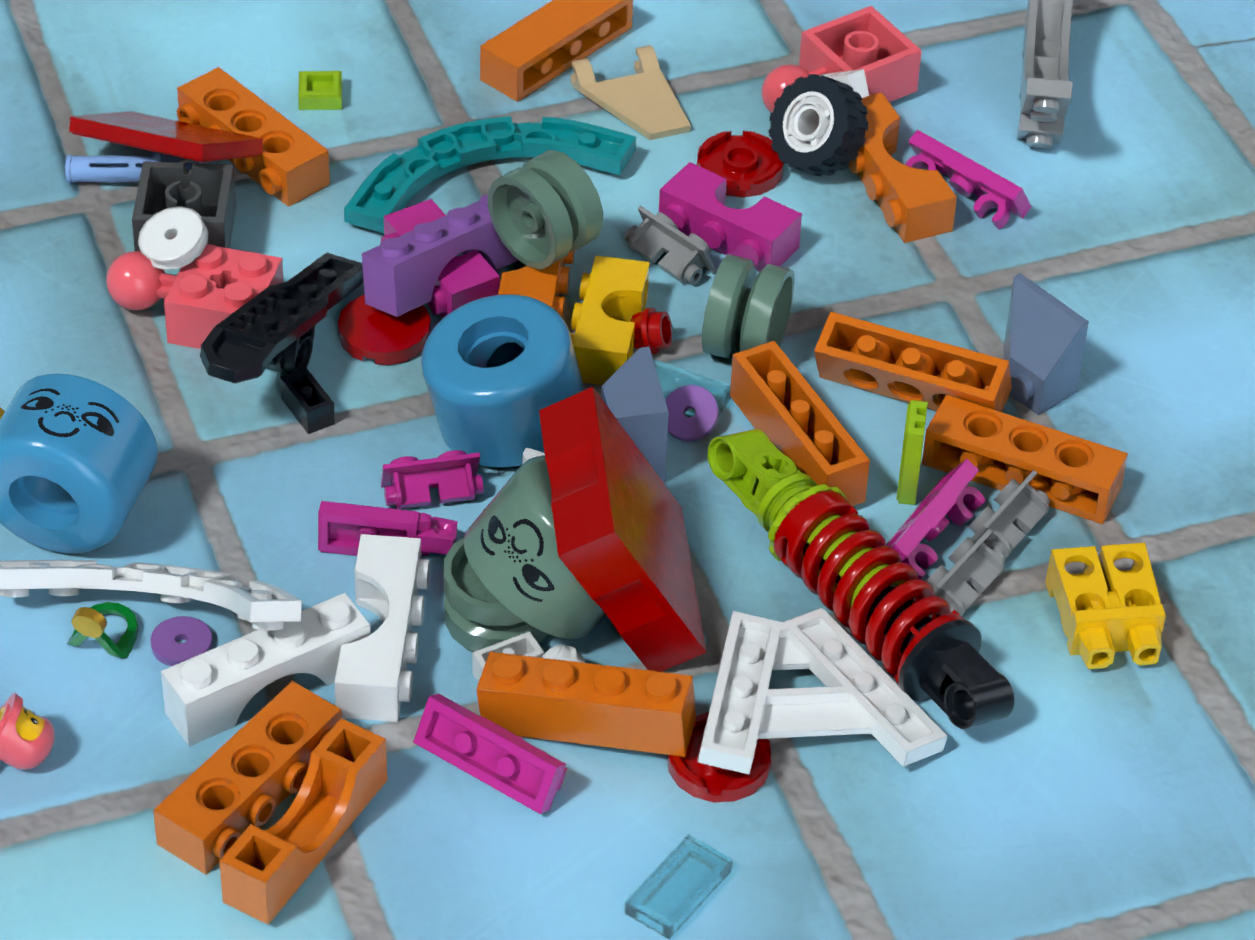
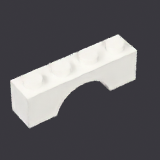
(373, 670)
(214, 687)

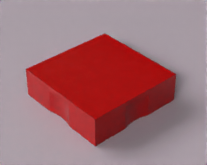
(621, 531)

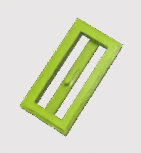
(911, 452)

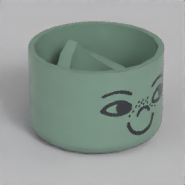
(518, 558)

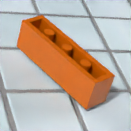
(549, 41)
(797, 420)
(588, 703)

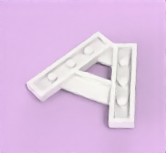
(855, 699)

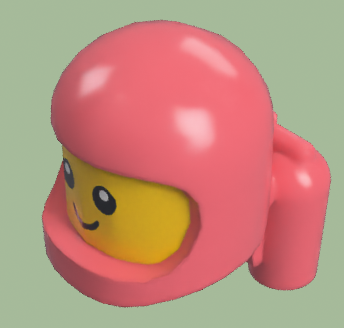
(24, 735)

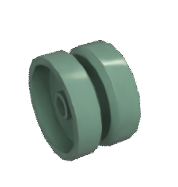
(545, 209)
(746, 306)
(472, 612)

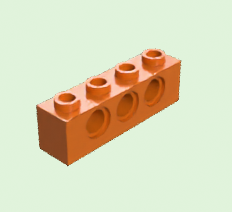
(290, 160)
(908, 365)
(1071, 470)
(244, 778)

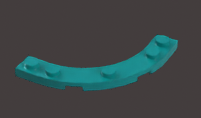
(464, 144)

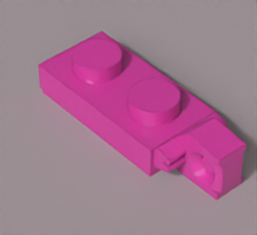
(343, 523)

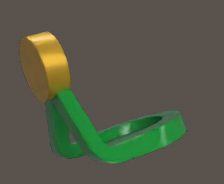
(92, 623)

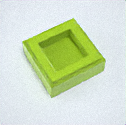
(320, 90)

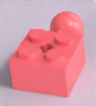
(849, 44)
(199, 293)

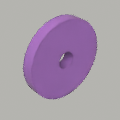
(705, 414)
(167, 633)

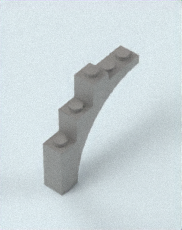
(1045, 72)

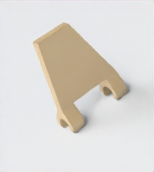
(638, 99)

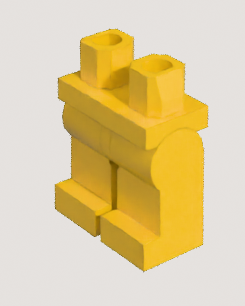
(1106, 606)

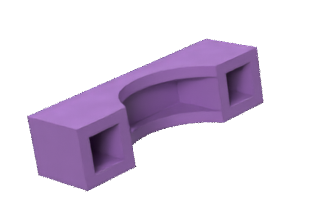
(406, 268)

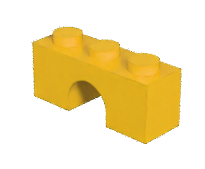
(602, 322)

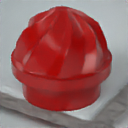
(652, 330)

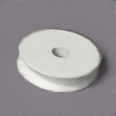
(178, 222)

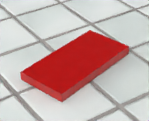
(166, 136)

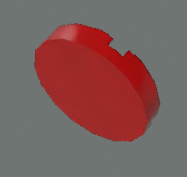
(744, 161)
(381, 335)
(713, 782)

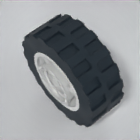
(813, 146)

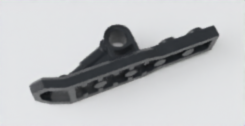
(279, 322)

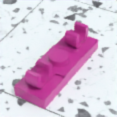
(970, 177)
(929, 517)
(490, 753)

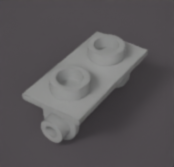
(685, 254)
(1017, 504)
(973, 564)

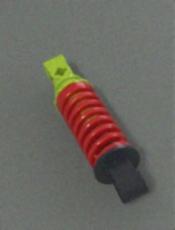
(863, 581)

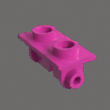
(409, 479)

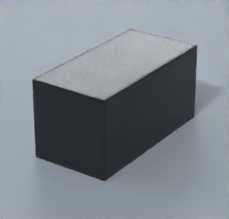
(307, 400)

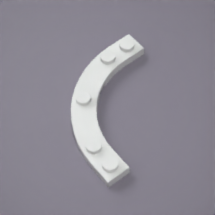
(260, 604)

